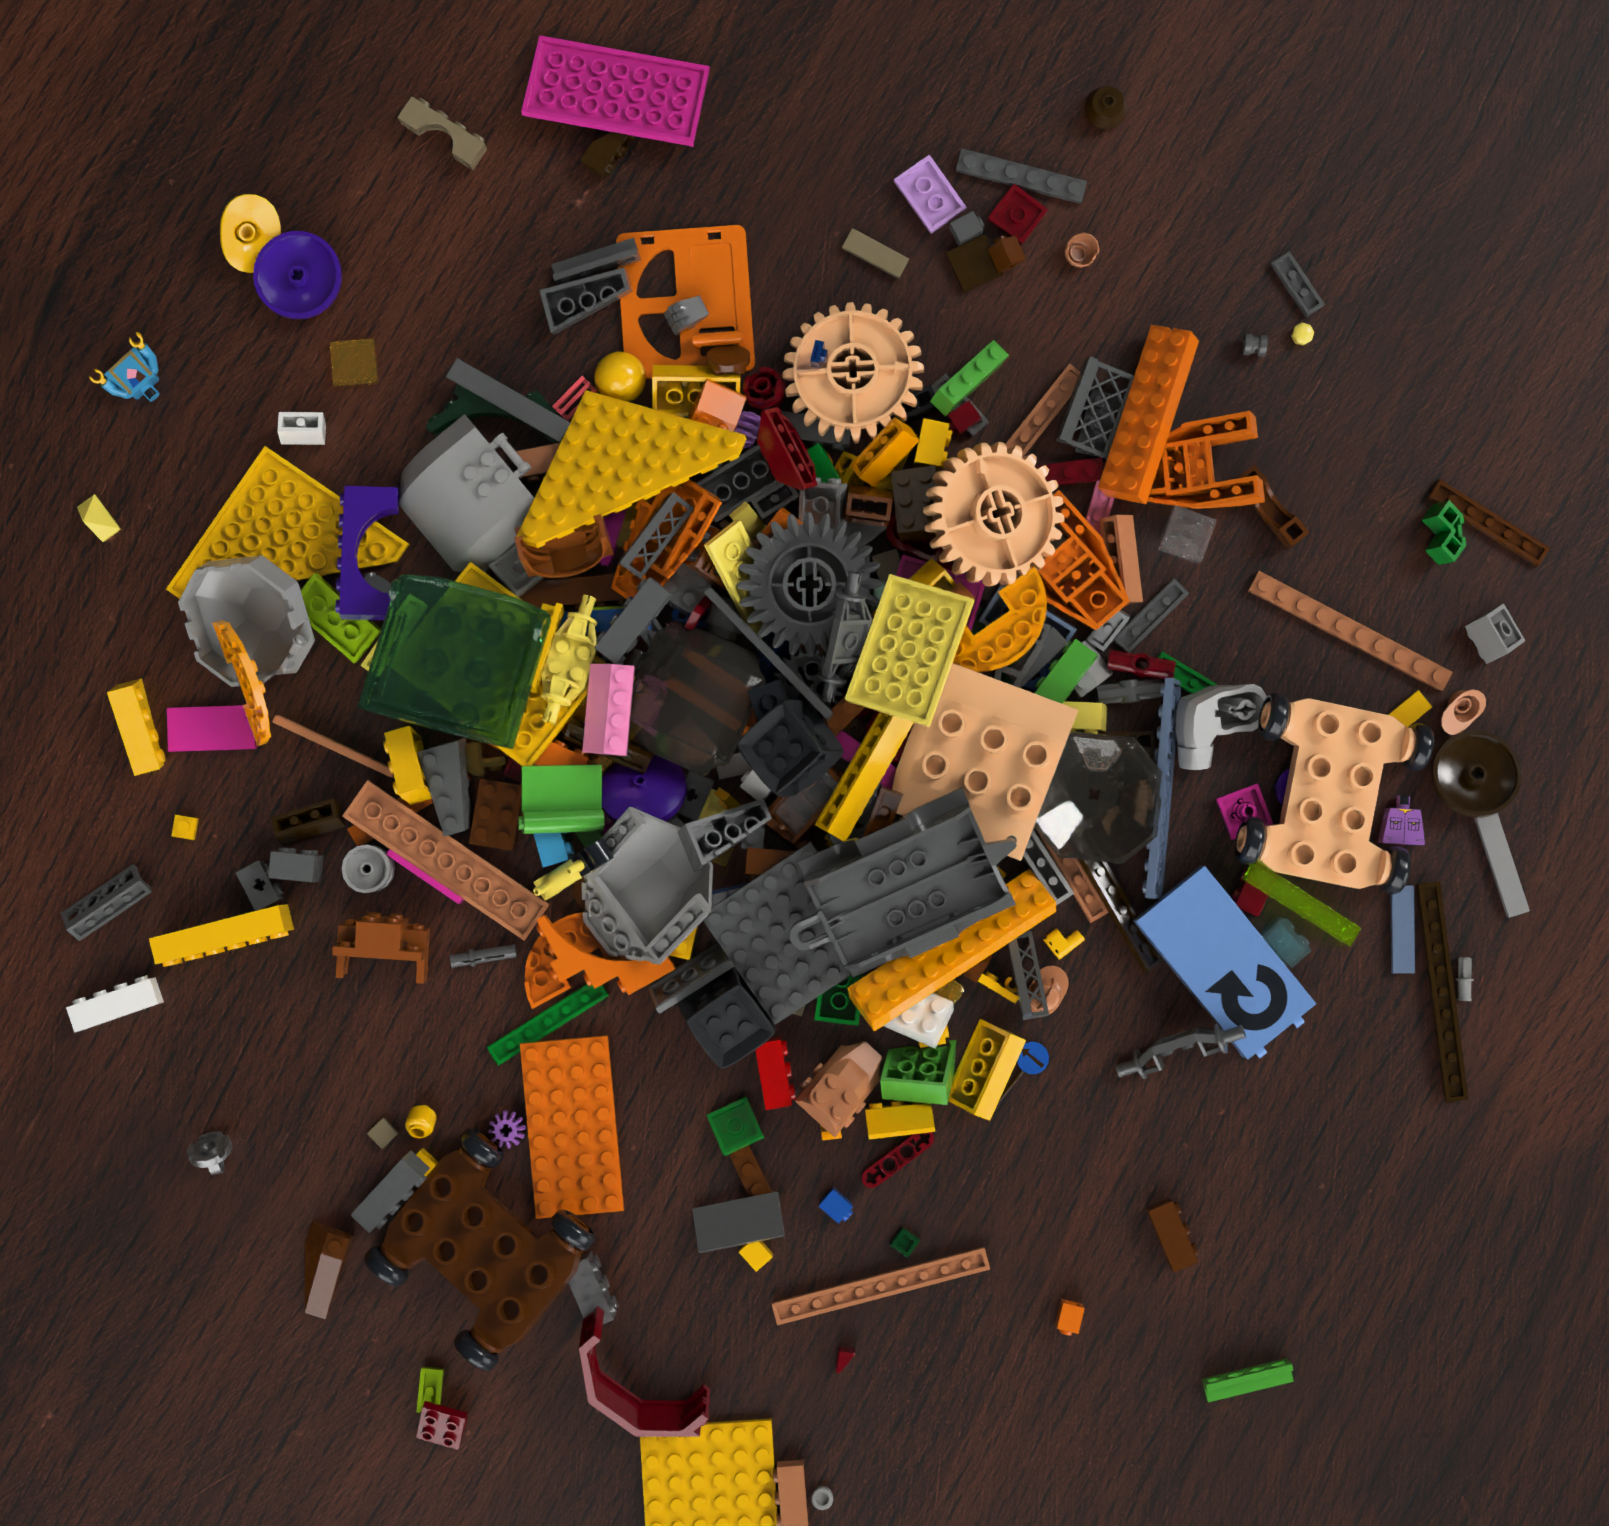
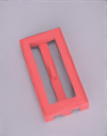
(568, 393)

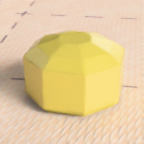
(1302, 334)

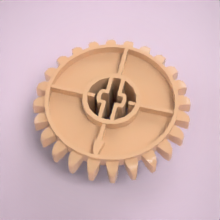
(883, 371)

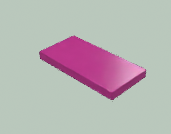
(208, 729)

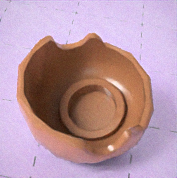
(1081, 250)

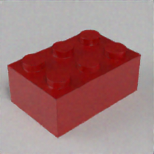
(775, 1074)

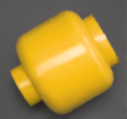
(420, 1121)

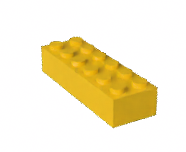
(217, 935)

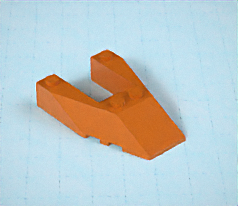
(1187, 468)
(1081, 572)

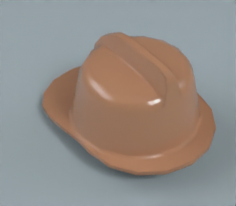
(1462, 710)
(1055, 987)

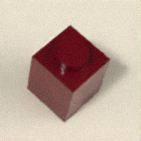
(963, 418)

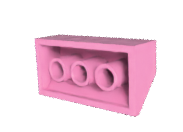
(608, 709)

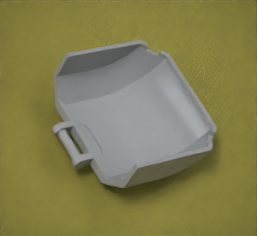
(466, 495)

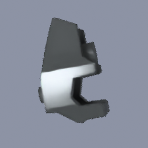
(686, 314)

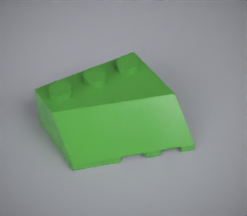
(919, 1074)

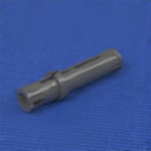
(484, 955)

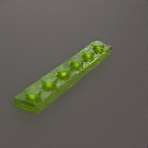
(1302, 903)

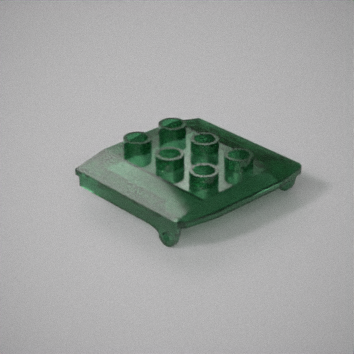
(455, 659)

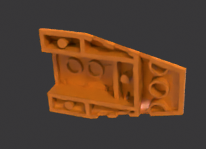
(681, 544)

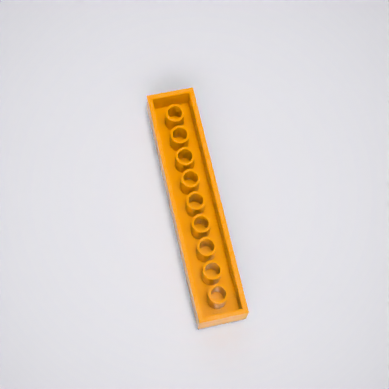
(909, 980)

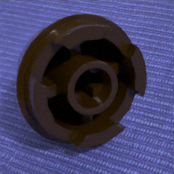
(1106, 107)

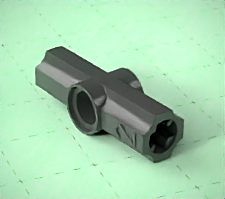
(1128, 691)

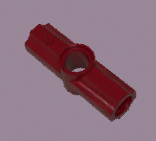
(1127, 663)

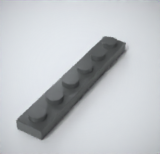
(1022, 175)

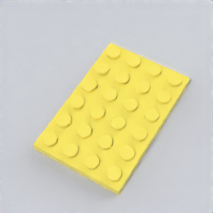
(909, 650)

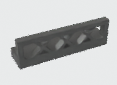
(596, 262)
(649, 529)
(106, 906)
(1020, 979)

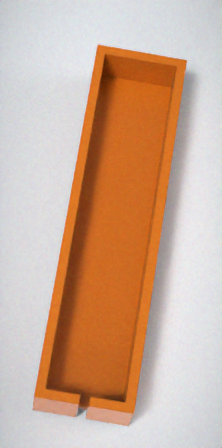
(1148, 414)

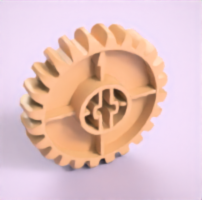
(963, 519)

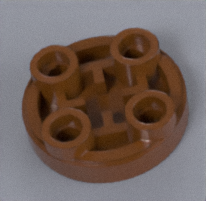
(728, 359)

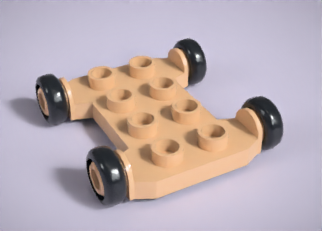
(1333, 793)

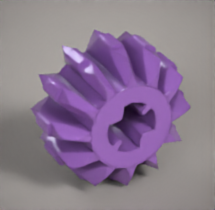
(748, 425)
(513, 1134)

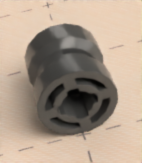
(1253, 344)

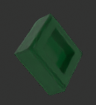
(904, 1242)

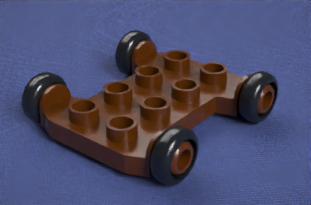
(481, 1249)

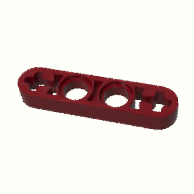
(900, 1161)

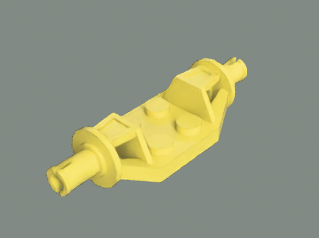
(569, 660)

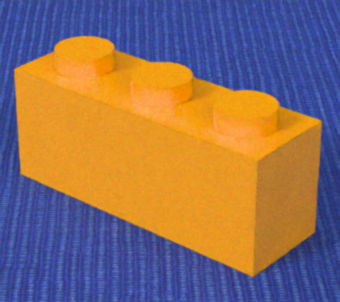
(884, 452)

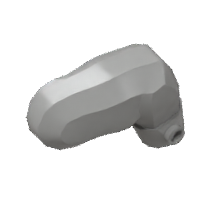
(1213, 713)

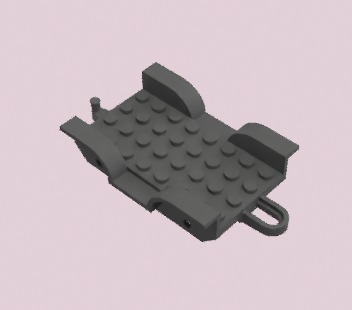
(905, 885)

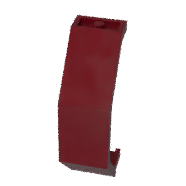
(636, 1415)

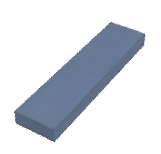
(1402, 931)

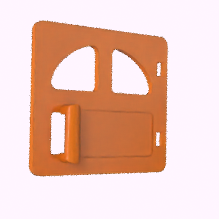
(703, 268)

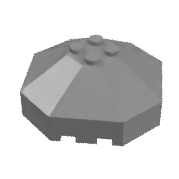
(260, 606)

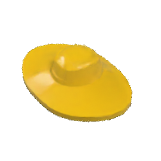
(246, 228)

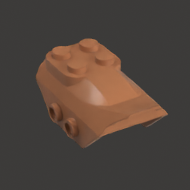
(841, 1086)

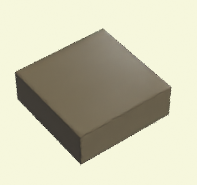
(383, 1133)

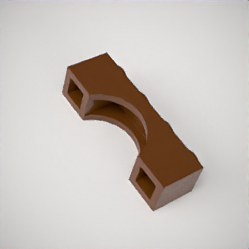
(1277, 517)

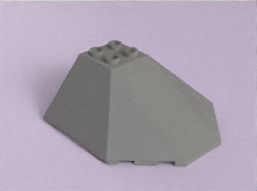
(646, 894)

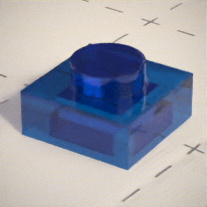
(819, 354)

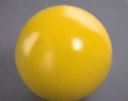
(620, 376)

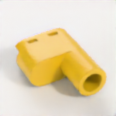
(1061, 944)

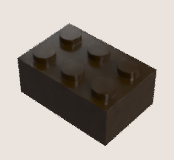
(909, 500)

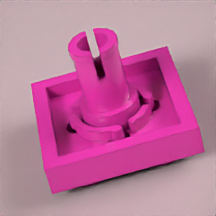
(1250, 797)

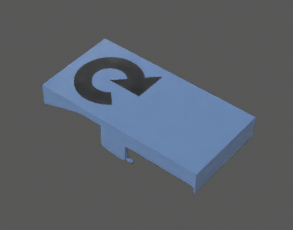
(1224, 961)

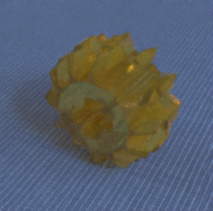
(951, 991)

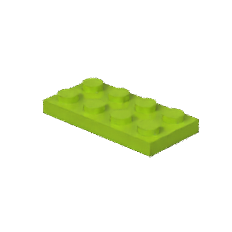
(348, 636)

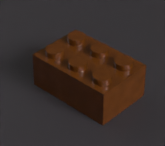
(496, 815)

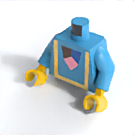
(132, 374)

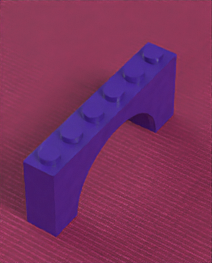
(361, 509)

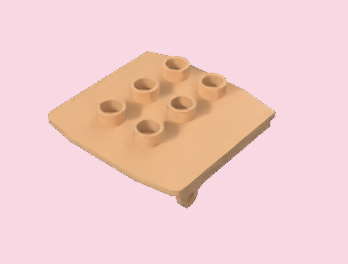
(993, 745)

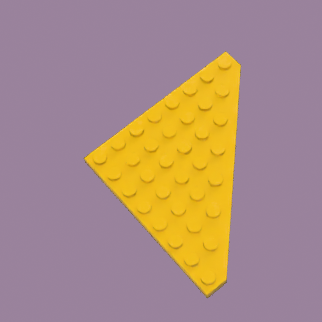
(617, 457)
(289, 522)

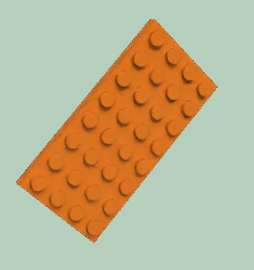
(572, 1126)

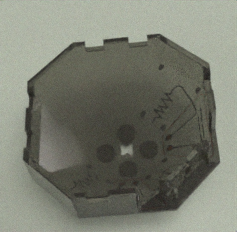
(1127, 804)

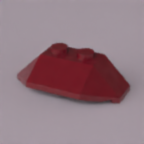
(785, 451)

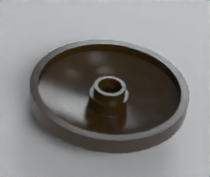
(1476, 774)

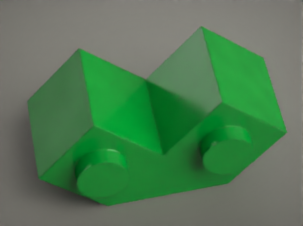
(1446, 523)

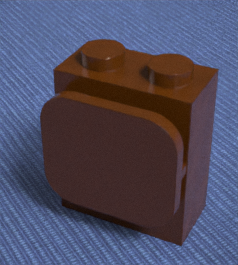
(869, 505)

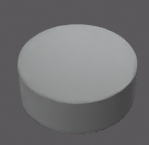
(822, 1497)

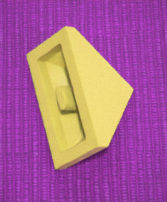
(98, 518)

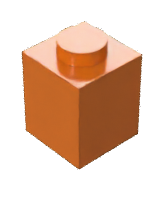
(1069, 1317)

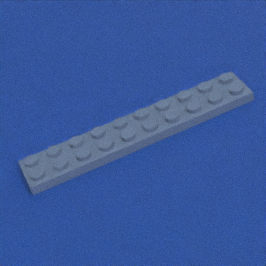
(1165, 757)

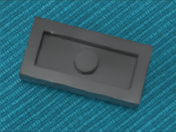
(1107, 632)

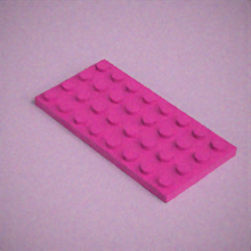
(615, 90)

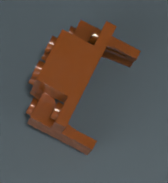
(568, 554)
(382, 939)

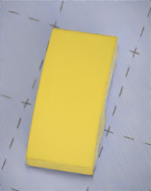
(749, 519)

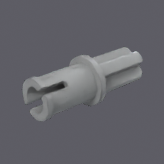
(1464, 978)

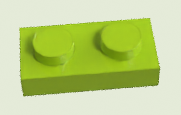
(430, 1386)

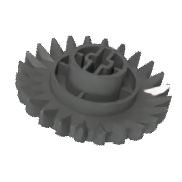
(776, 562)

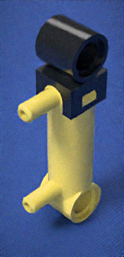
(573, 870)

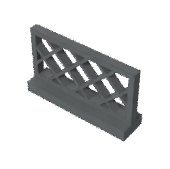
(1078, 400)

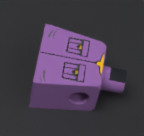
(1402, 824)

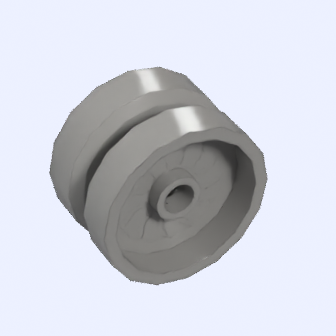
(364, 881)

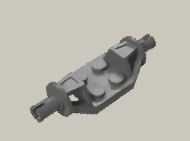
(846, 638)
(1185, 1040)

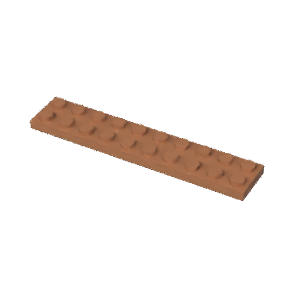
(445, 860)

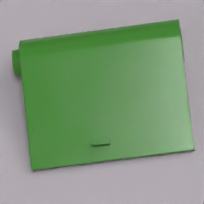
(561, 799)

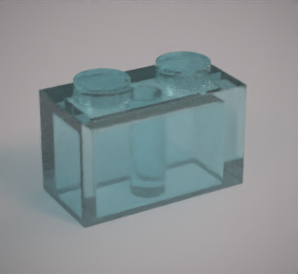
(1286, 942)

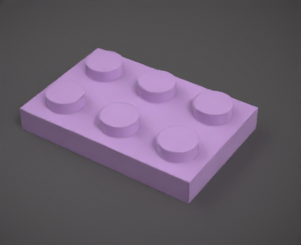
(930, 194)

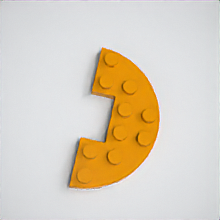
(1012, 633)
(246, 673)

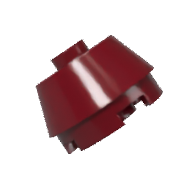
(764, 389)

